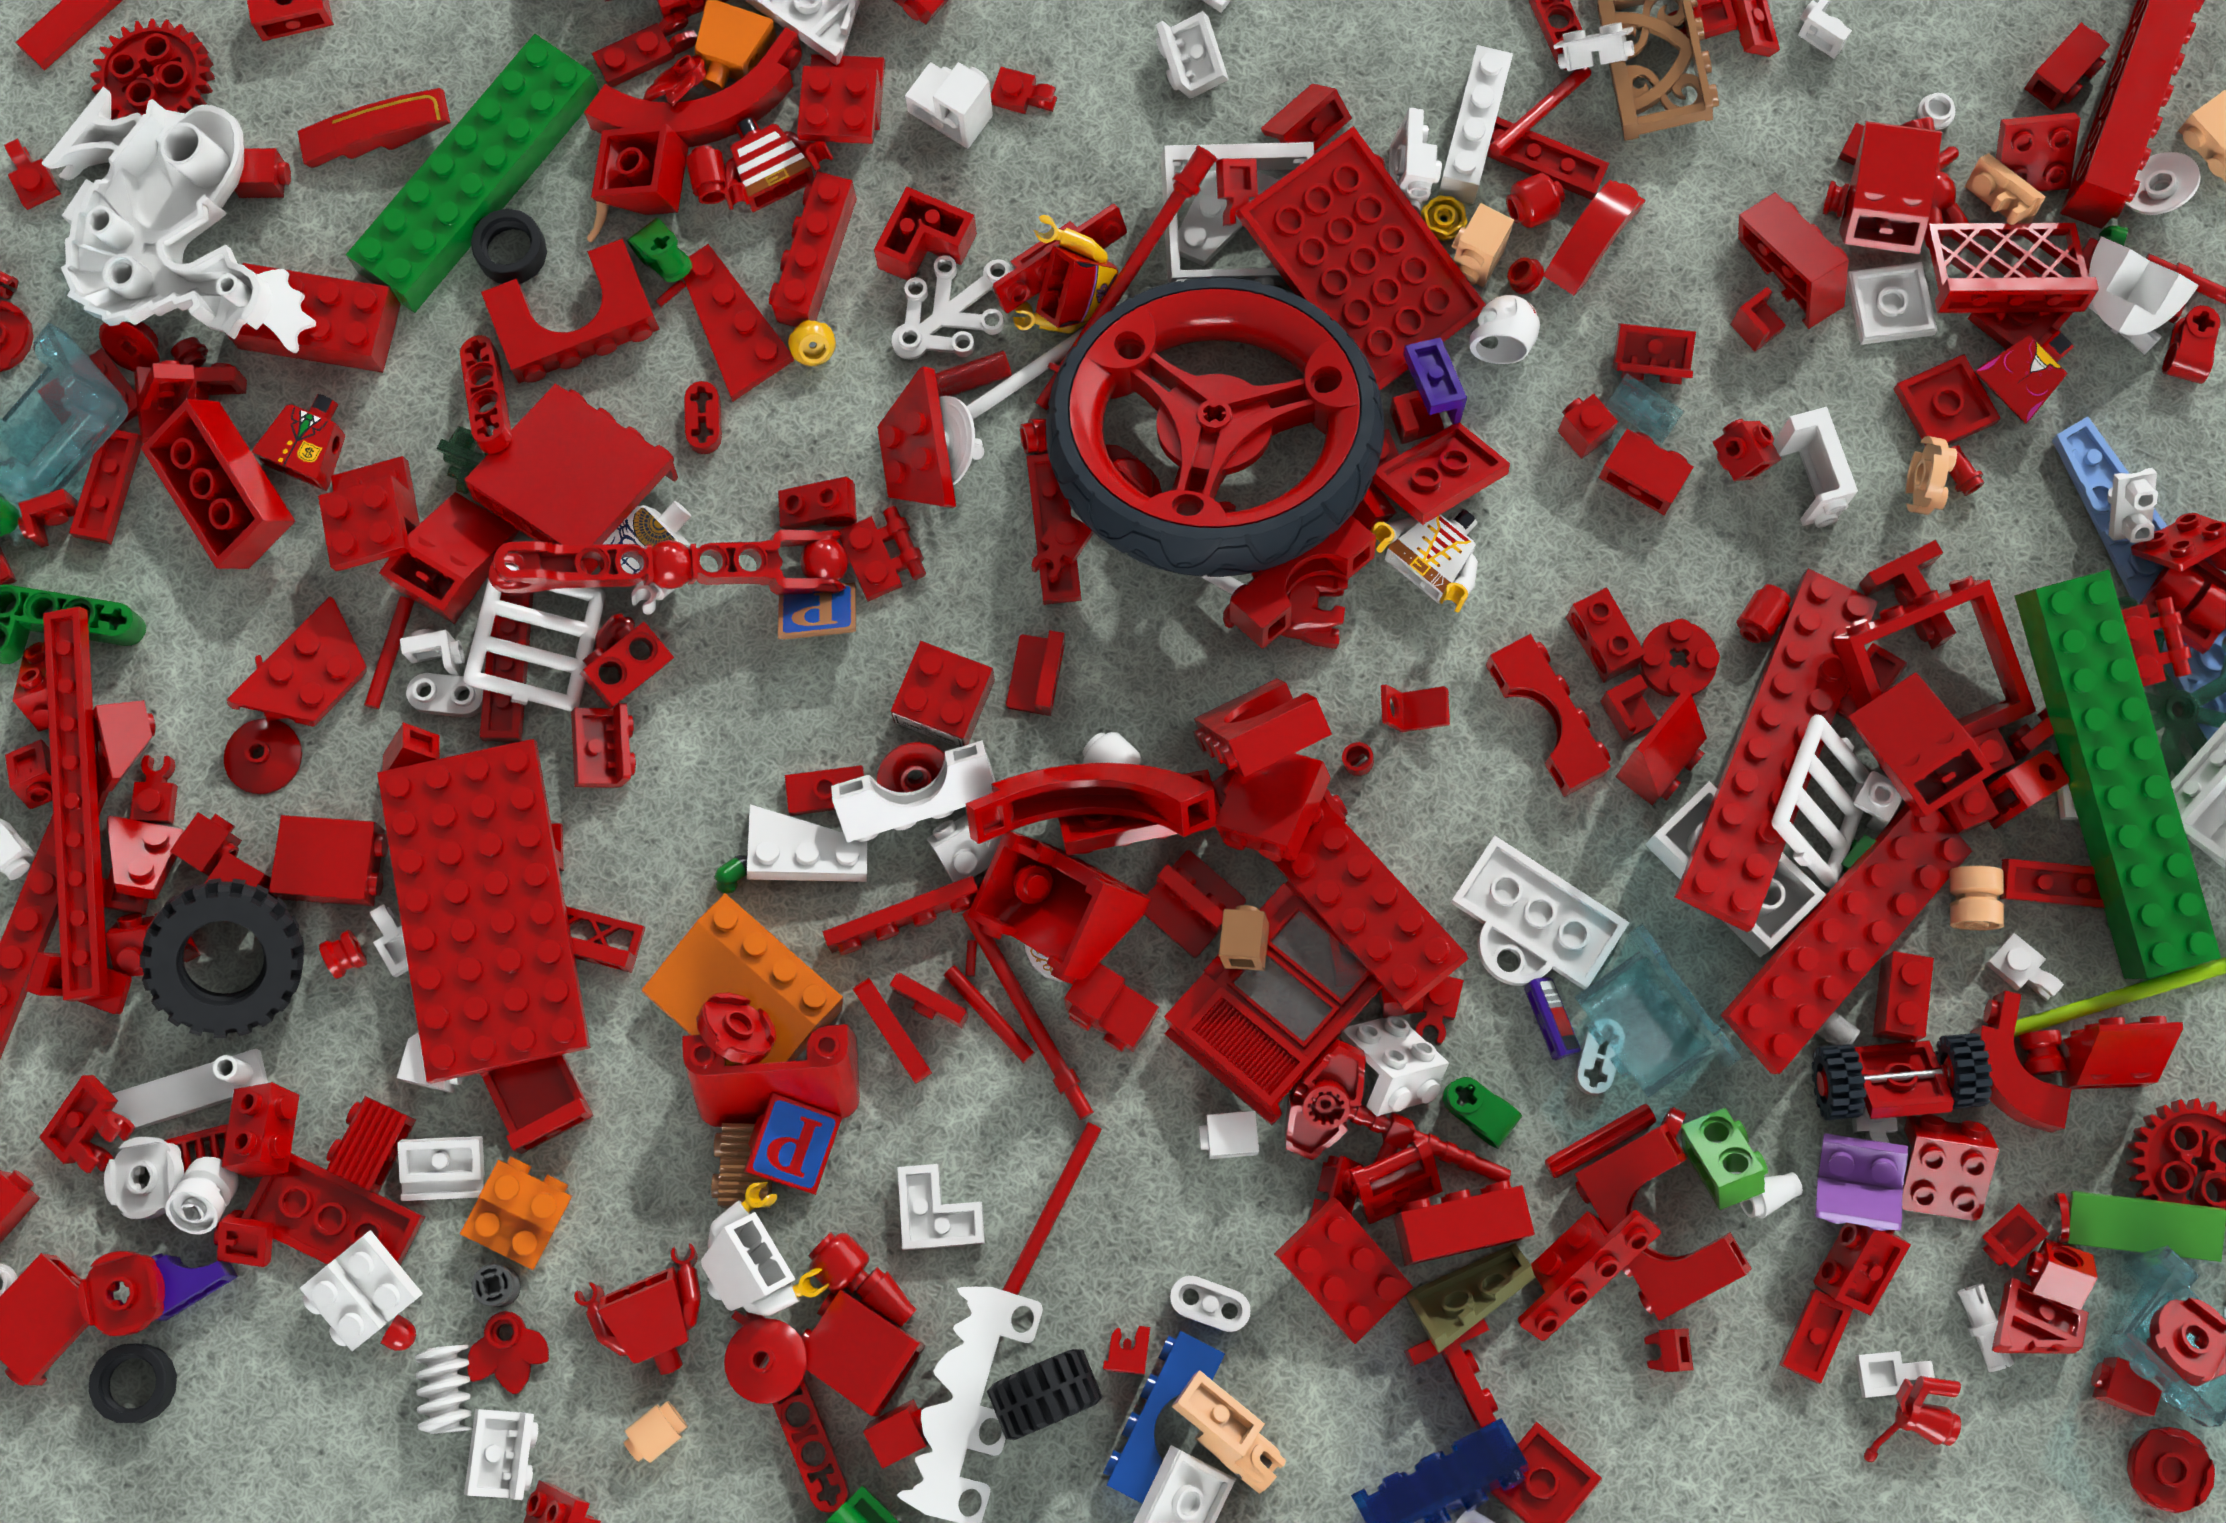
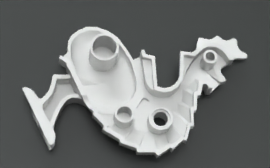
(159, 194)

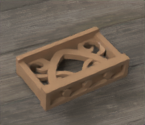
(1635, 101)

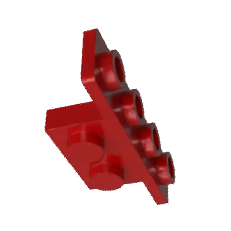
(1031, 265)
(1581, 1266)

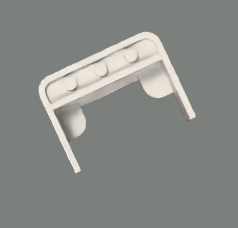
(2202, 797)

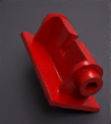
(1337, 1183)

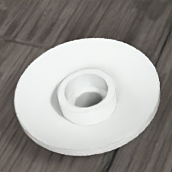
(2165, 183)

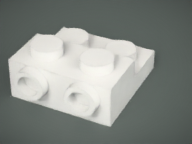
(1413, 160)
(359, 1292)

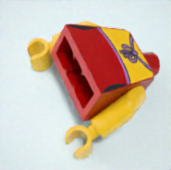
(1072, 284)

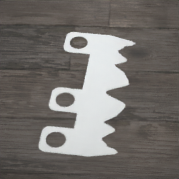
(956, 1423)

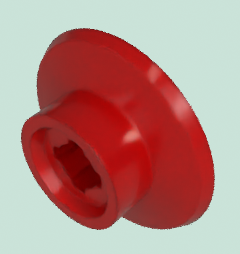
(130, 344)

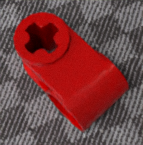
(2193, 345)

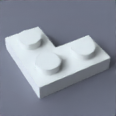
(927, 1221)

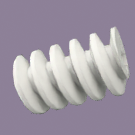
(443, 1389)

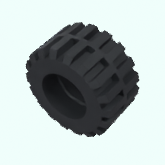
(1044, 1394)

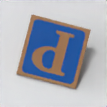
(817, 613)

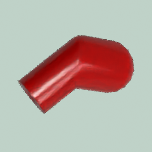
(605, 634)

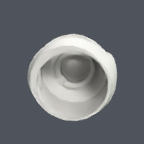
(1512, 323)

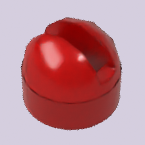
(1353, 754)
(399, 1335)

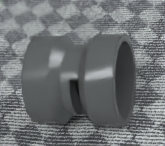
(503, 1288)

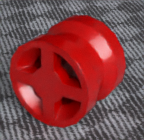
(342, 954)

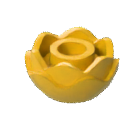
(1448, 208)
(808, 332)

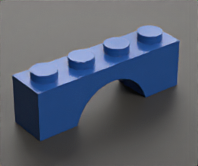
(1139, 1462)

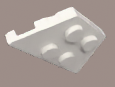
(818, 23)

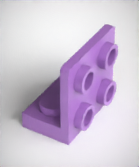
(1861, 1182)

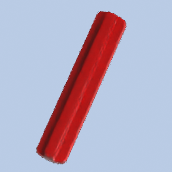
(1600, 1141)

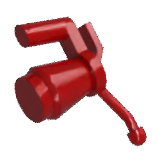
(1930, 1421)

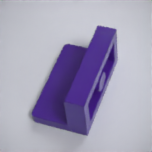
(1436, 378)

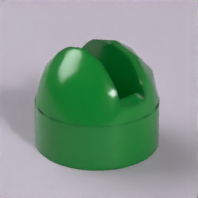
(2115, 233)

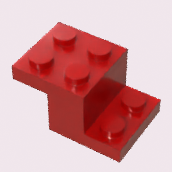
(841, 100)
(369, 513)

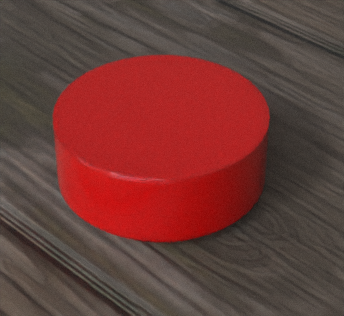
(1674, 1120)

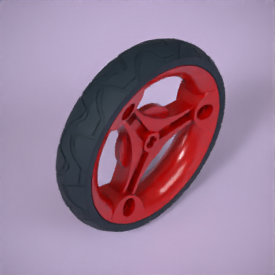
(1215, 426)

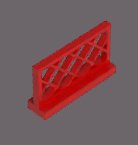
(2014, 291)

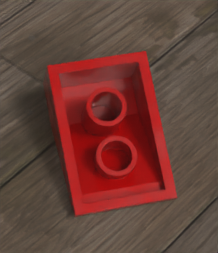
(1665, 751)

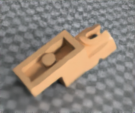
(1229, 1432)

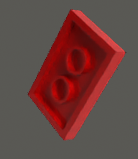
(1440, 472)
(1343, 1270)

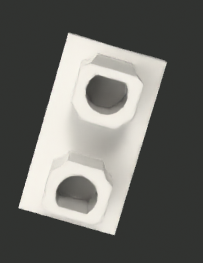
(2133, 506)

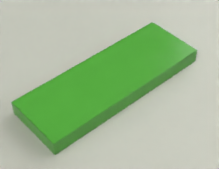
(2146, 1225)

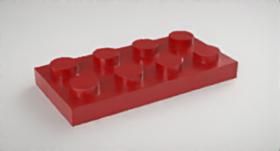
(1099, 831)
(329, 1214)

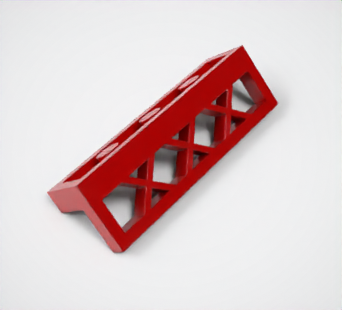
(604, 954)

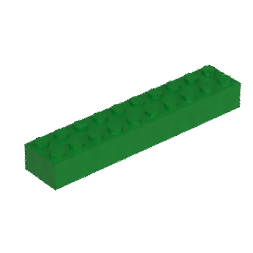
(2117, 776)

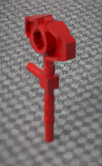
(1334, 1093)

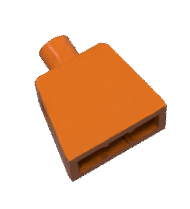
(731, 42)

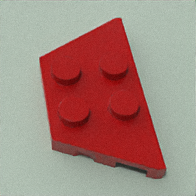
(916, 446)
(306, 671)

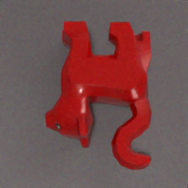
(1308, 620)

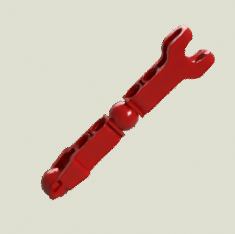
(672, 564)

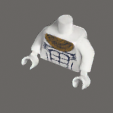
(648, 527)

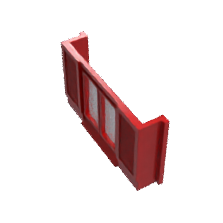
(1273, 1024)

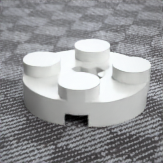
(123, 1173)

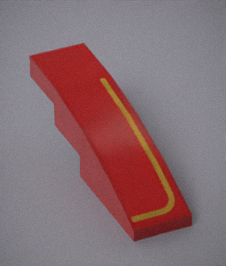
(377, 124)

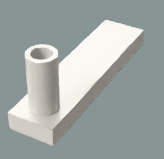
(190, 1089)

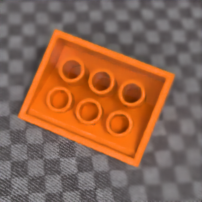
(741, 957)

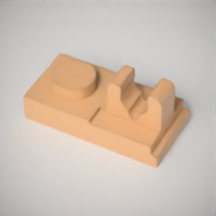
(2004, 190)

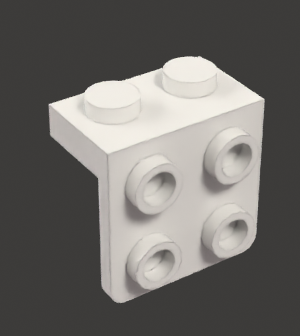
(1406, 1063)

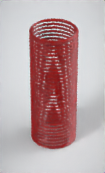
(988, 373)

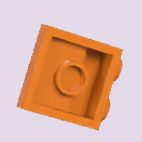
(517, 1212)

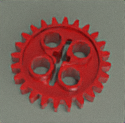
(153, 74)
(2159, 1152)

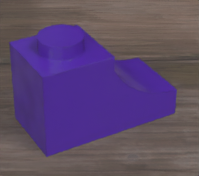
(189, 1285)

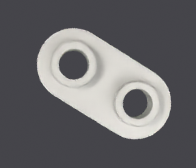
(444, 695)
(1210, 1302)

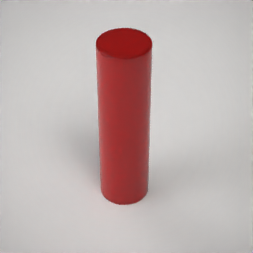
(670, 293)
(971, 958)

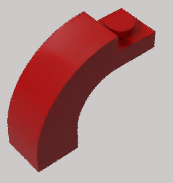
(1593, 235)
(2014, 1088)

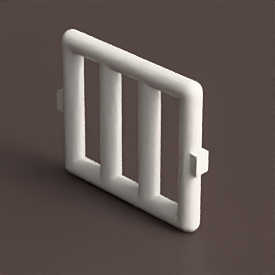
(521, 692)
(1794, 794)

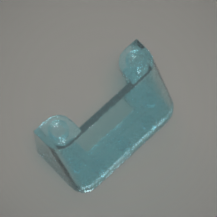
(56, 420)

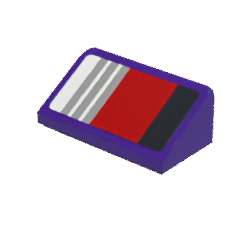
(1552, 1018)

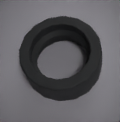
(502, 221)
(164, 1386)

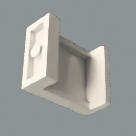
(1824, 462)

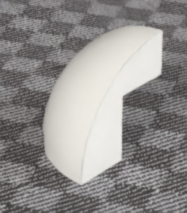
(2135, 291)

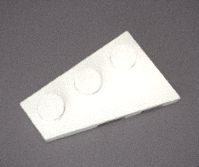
(1203, 229)
(801, 850)

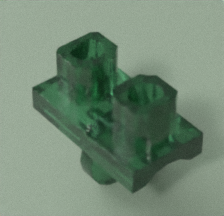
(461, 453)

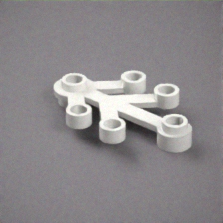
(947, 312)

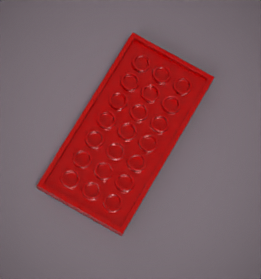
(482, 911)

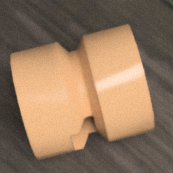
(1976, 898)

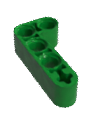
(32, 603)

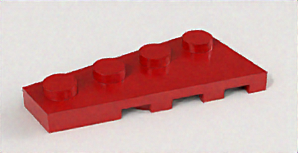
(736, 330)

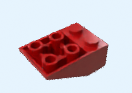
(1891, 188)
(448, 556)
(1920, 745)
(2118, 1053)

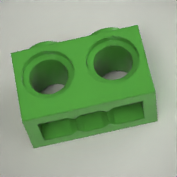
(1717, 1160)

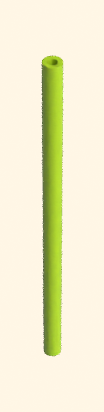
(2120, 996)

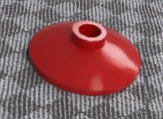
(903, 759)
(276, 766)
(785, 1366)

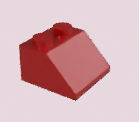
(641, 169)

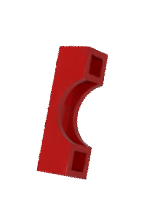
(1264, 606)
(1525, 672)

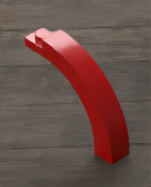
(708, 117)
(1093, 788)

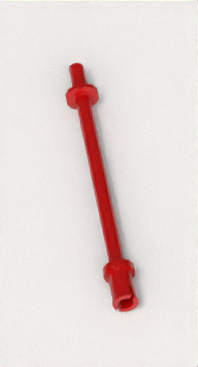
(1185, 186)

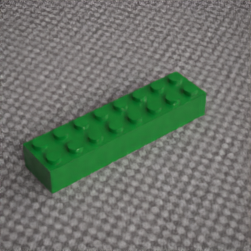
(474, 172)

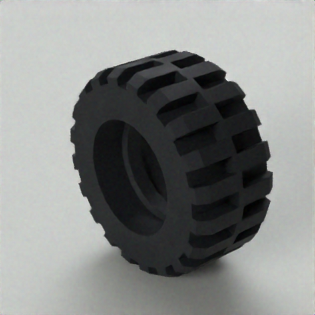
(212, 1011)

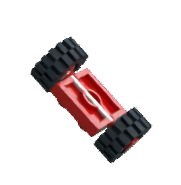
(1902, 1078)

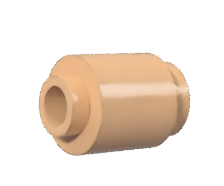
(654, 1432)

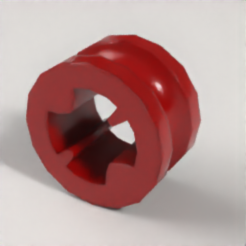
(1836, 199)

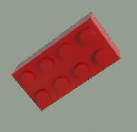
(351, 322)
(217, 484)

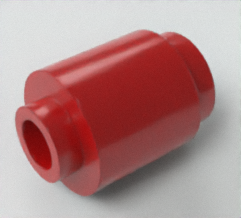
(707, 174)
(1764, 614)

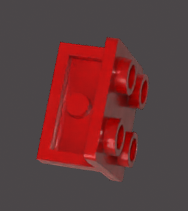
(1191, 903)

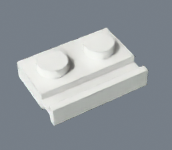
(441, 1168)

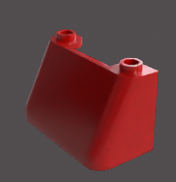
(1075, 922)
(742, 1092)

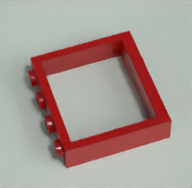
(1864, 684)

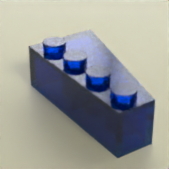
(1448, 1482)

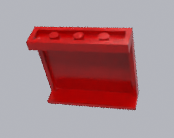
(569, 473)

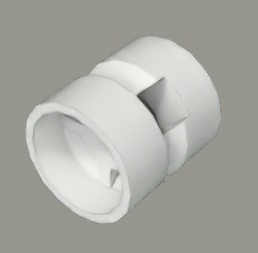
(202, 1196)

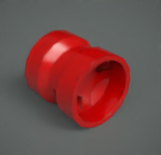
(2043, 1052)

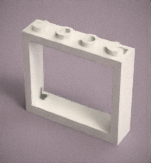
(1268, 157)

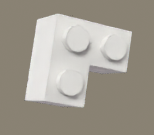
(952, 101)

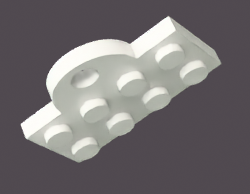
(1536, 919)

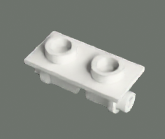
(1579, 48)

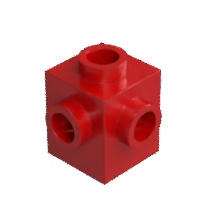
(1746, 449)

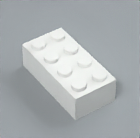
(1788, 896)

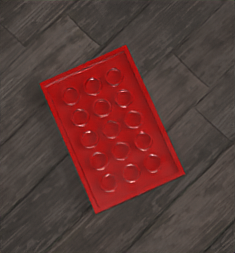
(1361, 254)

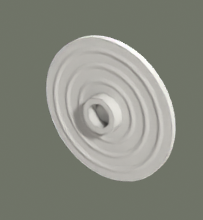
(959, 436)

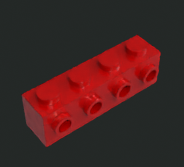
(814, 249)

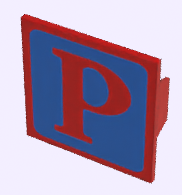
(792, 1143)

